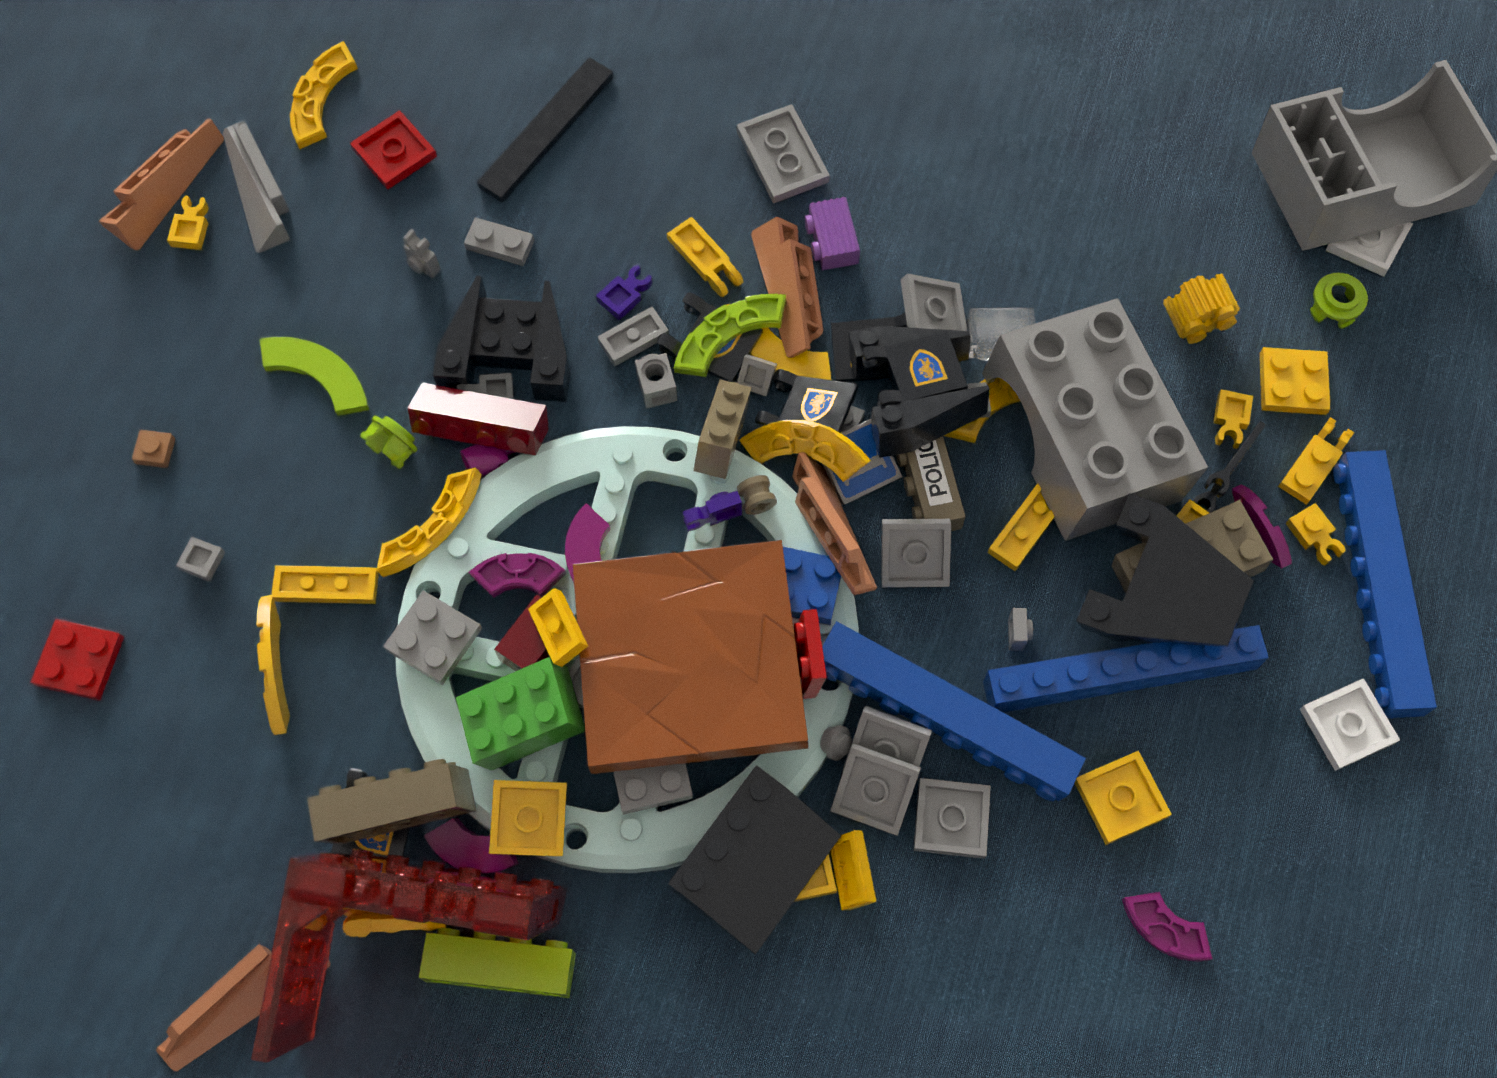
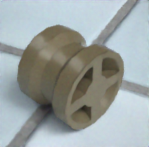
(756, 495)

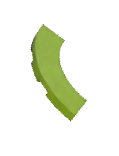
(723, 326)
(319, 363)

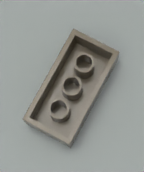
(1226, 530)
(391, 803)

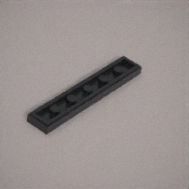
(545, 130)

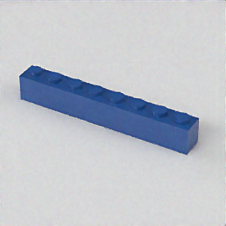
(1384, 585)
(1120, 671)
(950, 713)

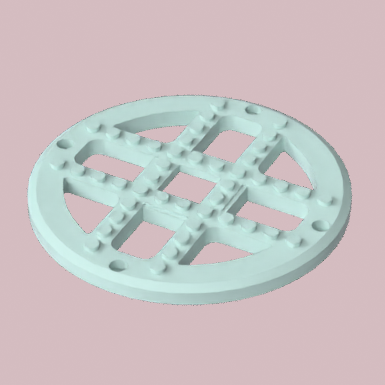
(619, 463)

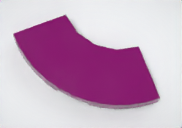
(1271, 536)
(585, 538)
(517, 571)
(465, 848)
(1165, 929)

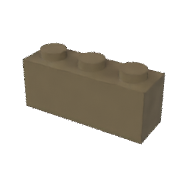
(722, 429)

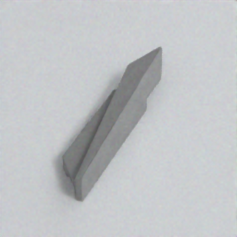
(257, 188)

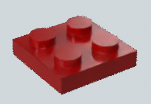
(393, 149)
(809, 653)
(77, 659)

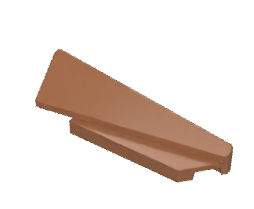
(159, 184)
(790, 271)
(828, 521)
(219, 1011)

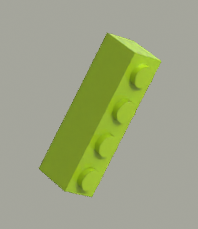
(497, 964)

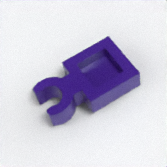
(622, 295)
(716, 510)

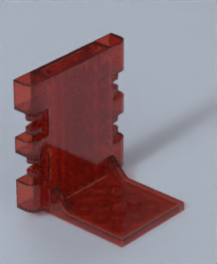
(332, 884)

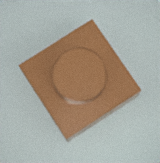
(153, 448)

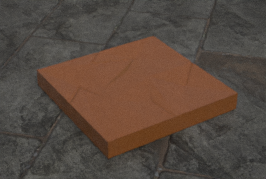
(688, 657)

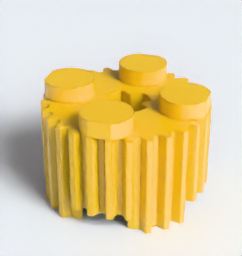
(1202, 307)

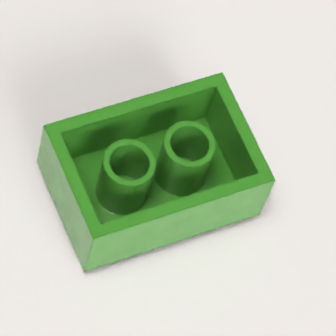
(520, 714)

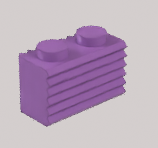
(833, 234)

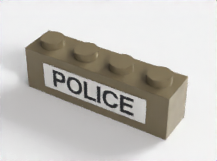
(932, 484)

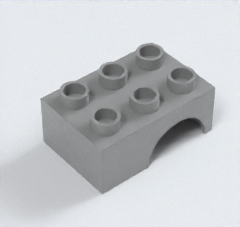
(1376, 166)
(1096, 417)

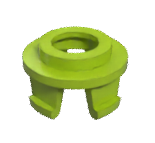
(1327, 306)
(389, 438)

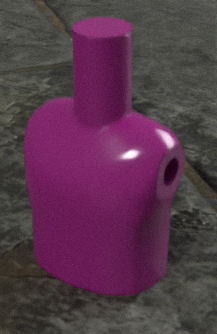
(484, 458)

